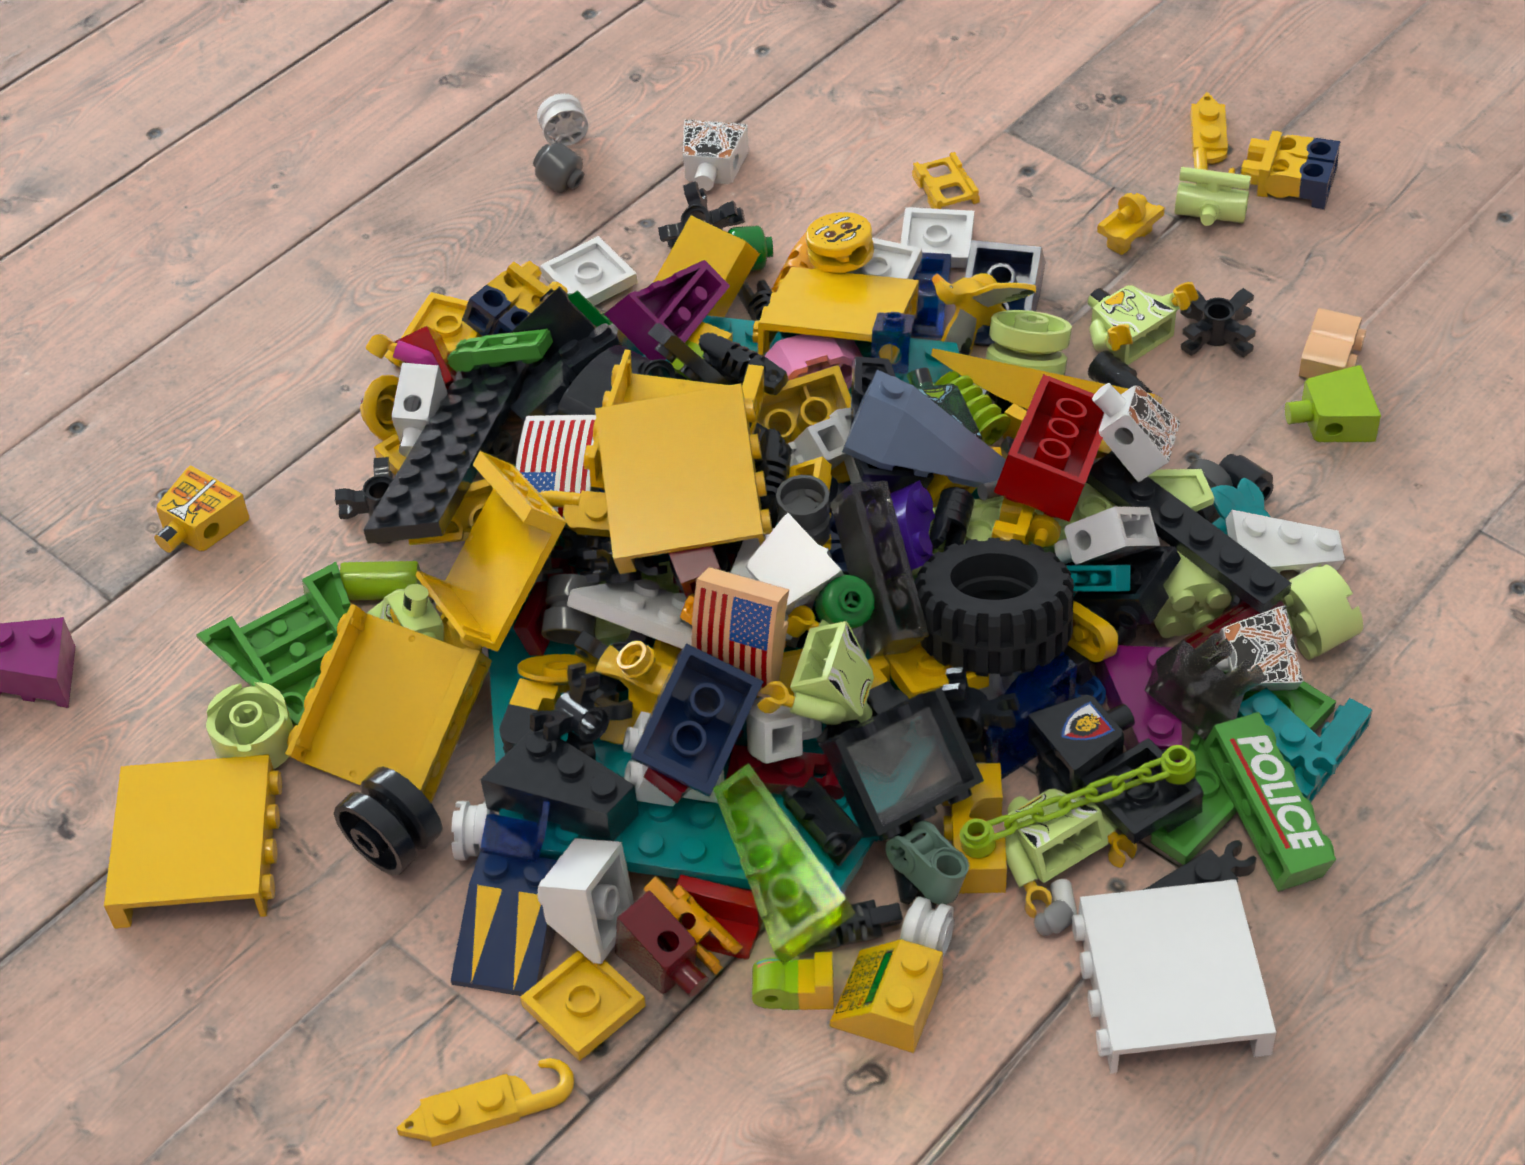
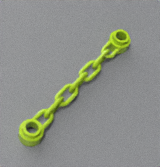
(1172, 771)

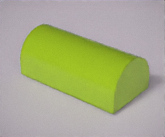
(377, 579)

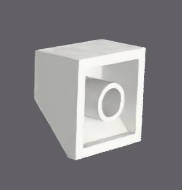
(587, 895)

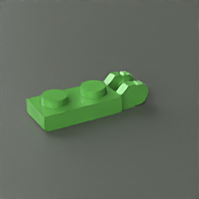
(500, 349)

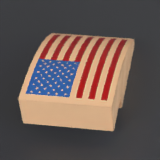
(741, 623)

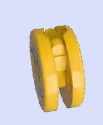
(840, 242)

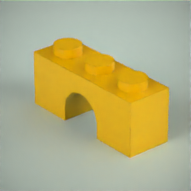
(985, 803)

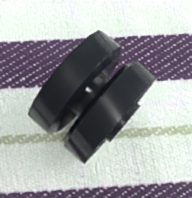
(388, 820)

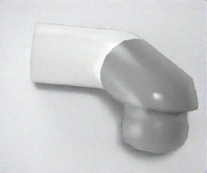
(1059, 913)

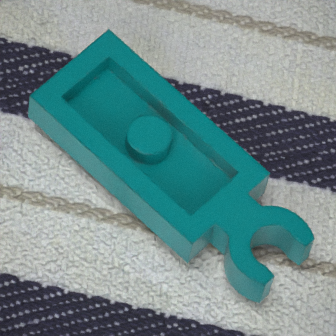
(1293, 737)

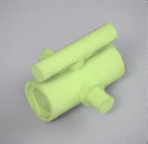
(1212, 195)

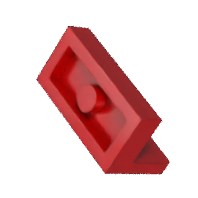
(730, 907)

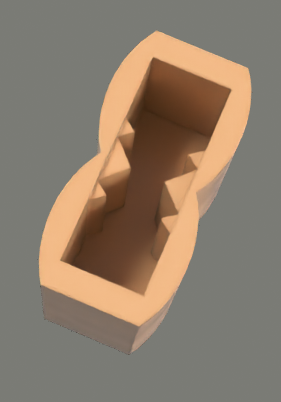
(1331, 343)

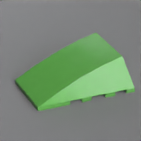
(287, 642)

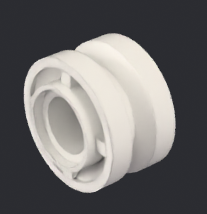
(928, 926)

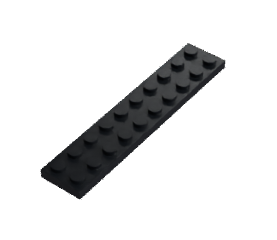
(442, 459)

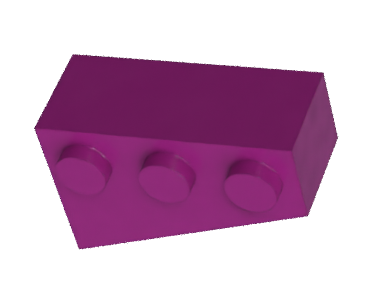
(675, 302)
(1125, 681)

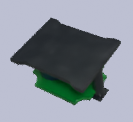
(565, 315)

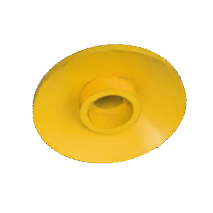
(552, 669)

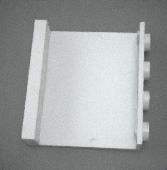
(1172, 970)

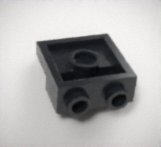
(1146, 594)
(1148, 805)

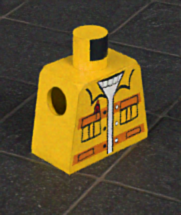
(199, 511)

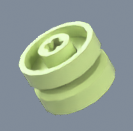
(1029, 340)

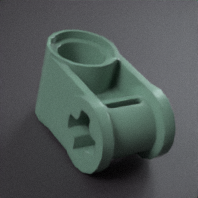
(930, 863)

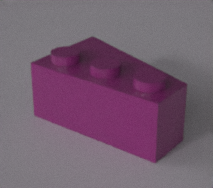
(37, 660)

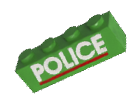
(1269, 801)

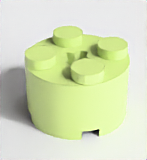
(1192, 600)
(1320, 611)
(249, 722)

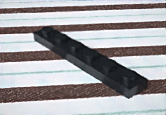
(1192, 535)

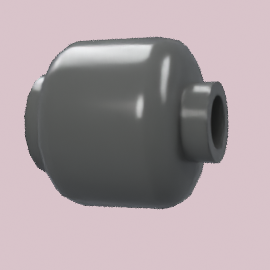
(558, 167)

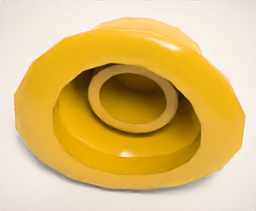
(378, 405)

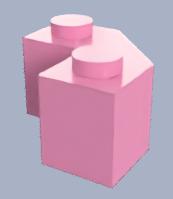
(812, 353)

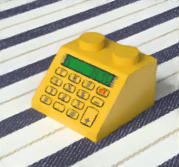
(890, 993)

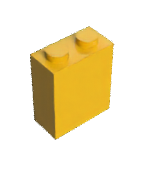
(723, 251)

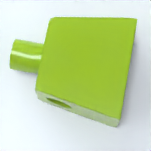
(1337, 407)

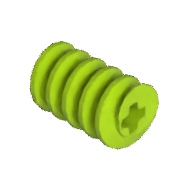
(985, 414)

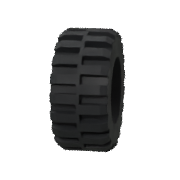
(995, 606)

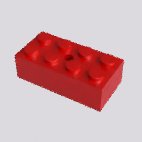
(1053, 449)

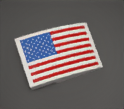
(554, 452)

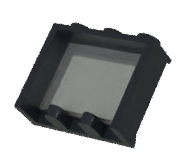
(903, 764)

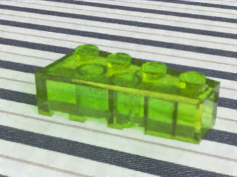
(785, 876)

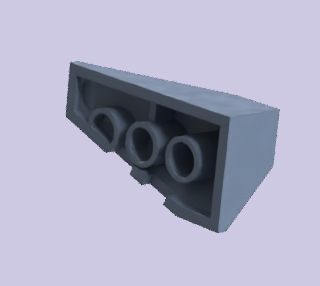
(911, 431)

